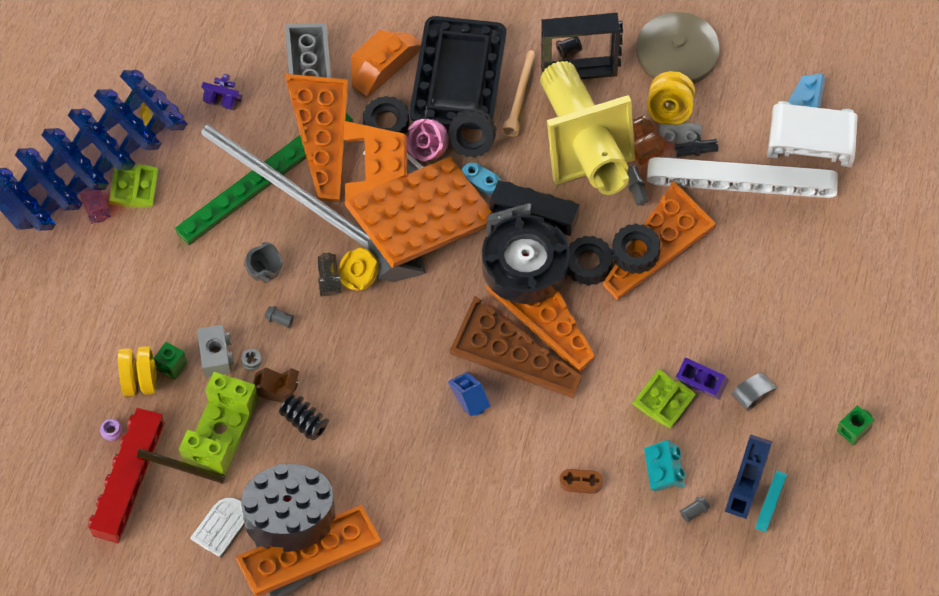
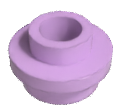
(108, 424)

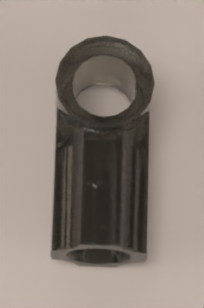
(329, 279)

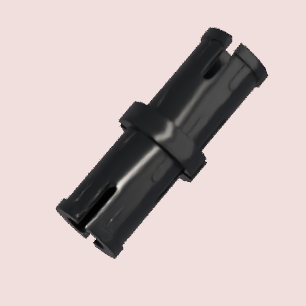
(696, 147)

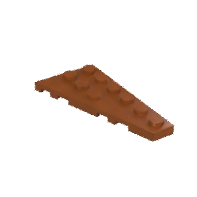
(505, 348)

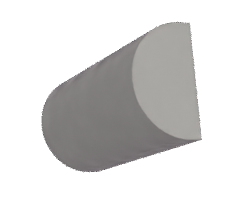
(307, 49)

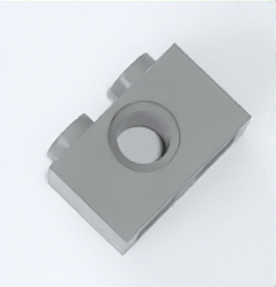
(210, 339)

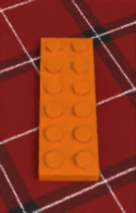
(273, 568)

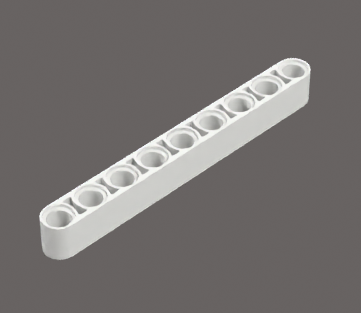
(743, 177)

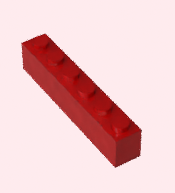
(126, 476)

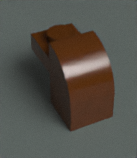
(274, 385)

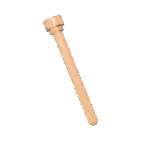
(511, 126)

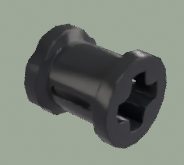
(568, 46)

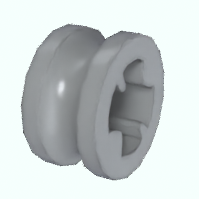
(248, 353)

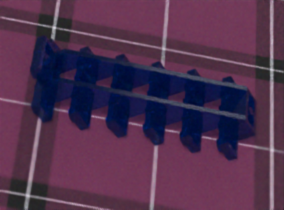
(24, 209)

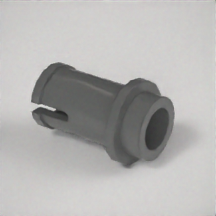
(278, 316)
(694, 509)

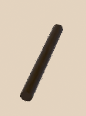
(182, 466)

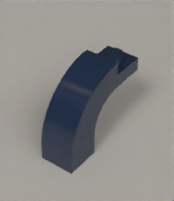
(748, 477)

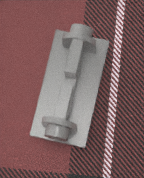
(680, 133)

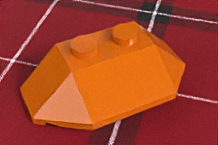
(381, 59)

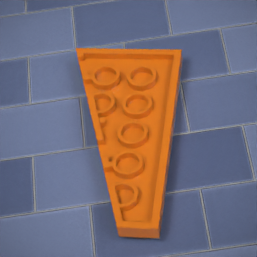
(320, 116)
(678, 226)

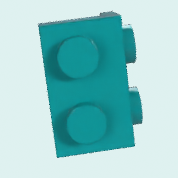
(664, 465)

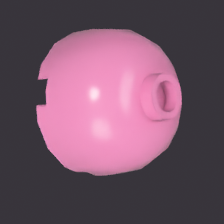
(427, 140)

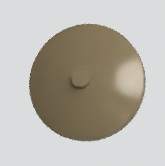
(678, 44)

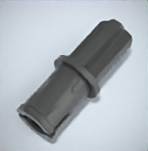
(637, 186)

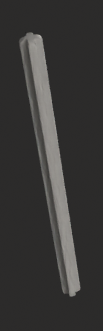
(286, 185)

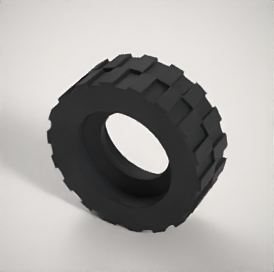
(387, 104)
(477, 117)
(636, 232)
(595, 275)

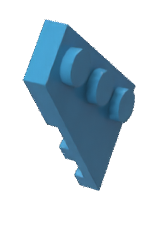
(808, 91)

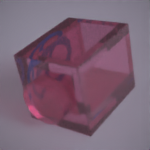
(95, 206)

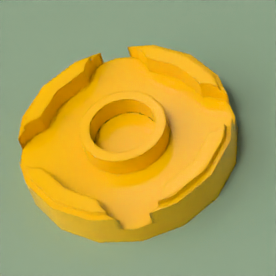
(358, 269)

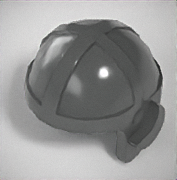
(263, 262)

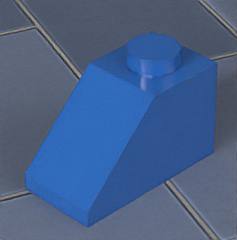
(469, 394)

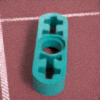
(771, 501)

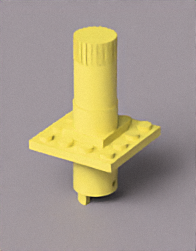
(587, 136)

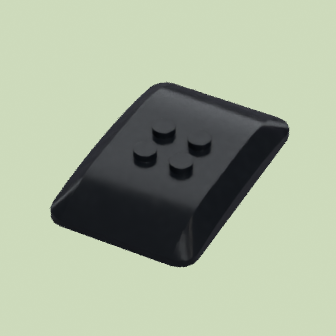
(457, 69)

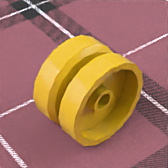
(671, 98)
(137, 370)

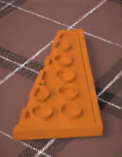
(555, 326)

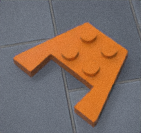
(383, 156)

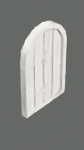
(220, 526)

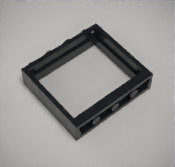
(583, 26)

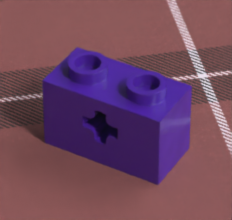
(702, 378)

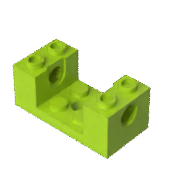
(229, 404)

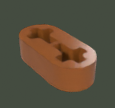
(581, 481)

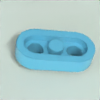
(480, 178)

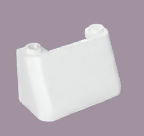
(813, 132)

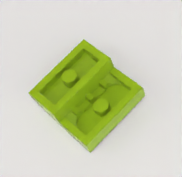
(133, 186)
(663, 399)

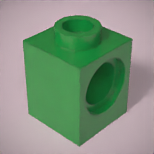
(170, 360)
(855, 433)

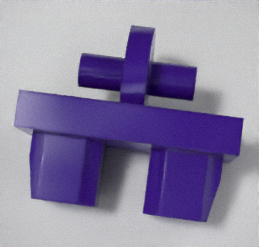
(229, 96)

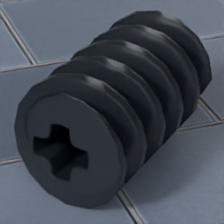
(303, 418)

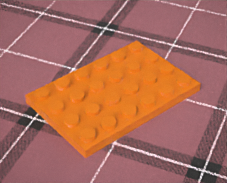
(420, 211)

